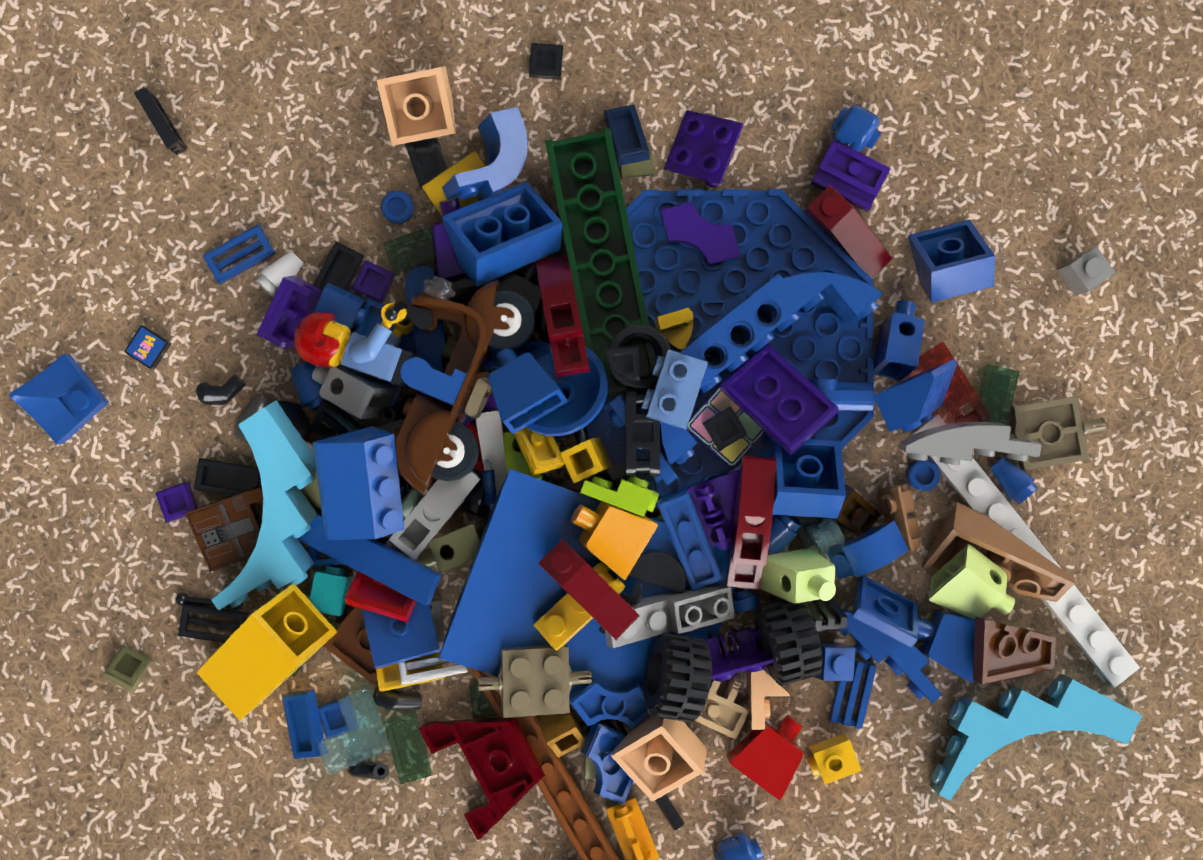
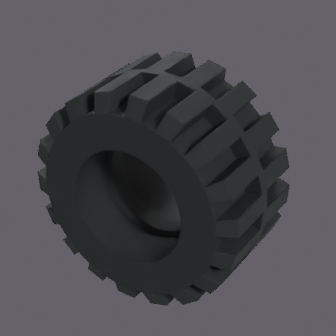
(790, 639)
(677, 677)

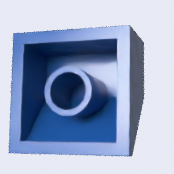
(952, 260)
(915, 398)

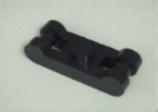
(640, 434)

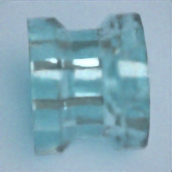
(825, 535)

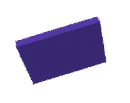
(779, 399)

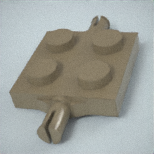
(1057, 427)
(534, 681)

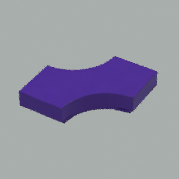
(686, 226)

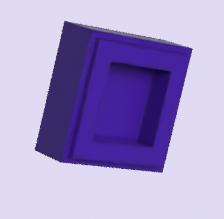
(373, 281)
(176, 501)

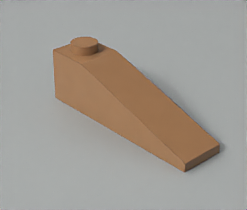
(1025, 568)

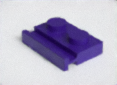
(851, 175)

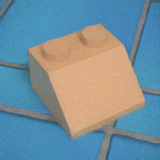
(417, 105)
(661, 755)

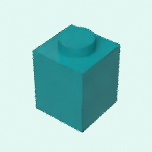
(330, 589)

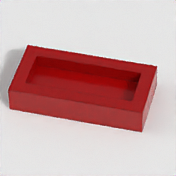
(379, 598)

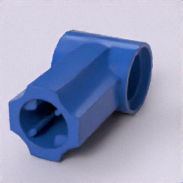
(847, 395)

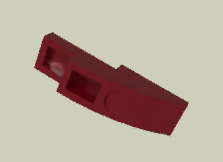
(562, 316)
(752, 522)

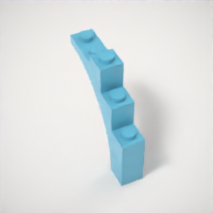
(284, 469)
(1020, 715)

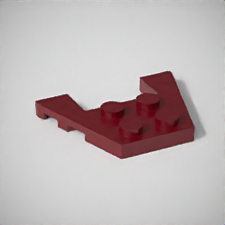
(498, 759)

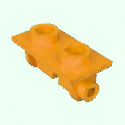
(632, 831)

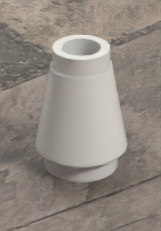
(272, 275)

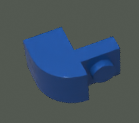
(868, 551)

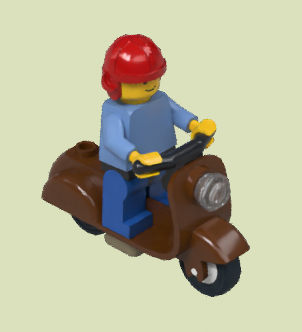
(431, 437)

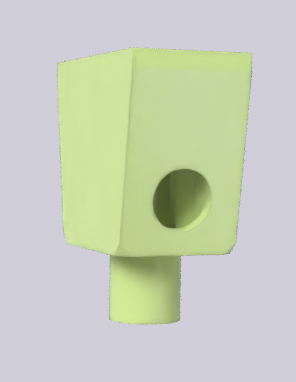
(806, 576)
(971, 585)

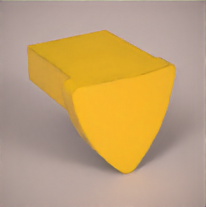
(676, 327)

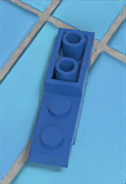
(900, 656)

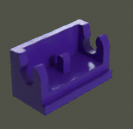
(289, 306)

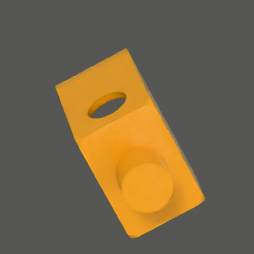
(614, 535)

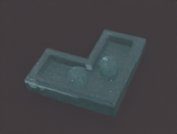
(363, 737)

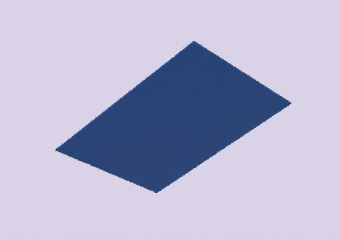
(511, 591)

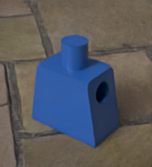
(899, 342)
(523, 390)
(949, 641)

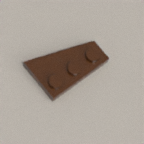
(352, 644)

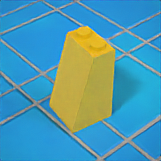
(266, 651)

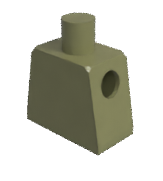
(454, 547)

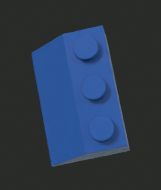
(503, 233)
(359, 485)

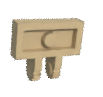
(722, 712)

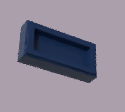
(626, 135)

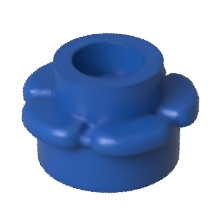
(745, 601)

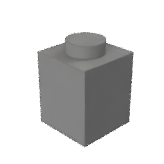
(1086, 271)

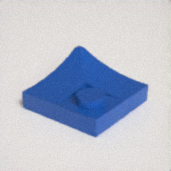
(60, 398)

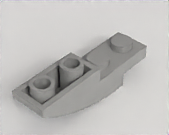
(958, 440)
(431, 515)
(677, 613)

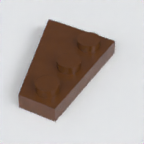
(1009, 651)

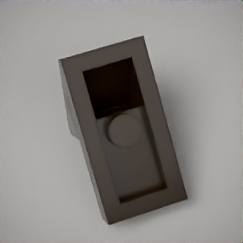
(856, 513)

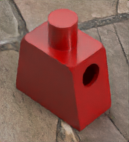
(769, 756)

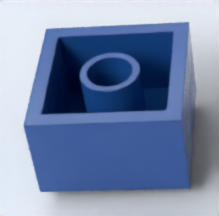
(809, 480)

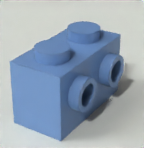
(675, 389)

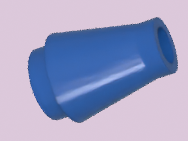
(1013, 480)

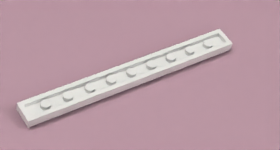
(1072, 608)

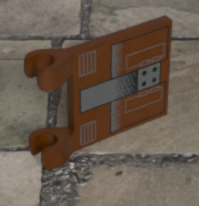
(227, 528)

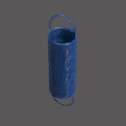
(489, 486)

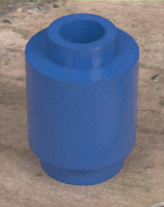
(305, 386)
(783, 531)

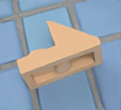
(761, 685)

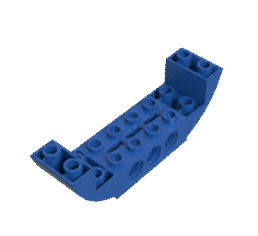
(780, 301)

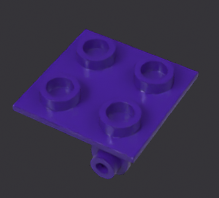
(703, 147)
(715, 507)
(748, 656)

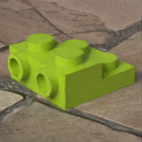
(630, 494)

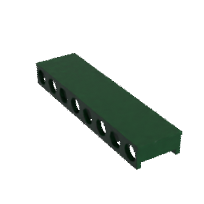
(599, 246)

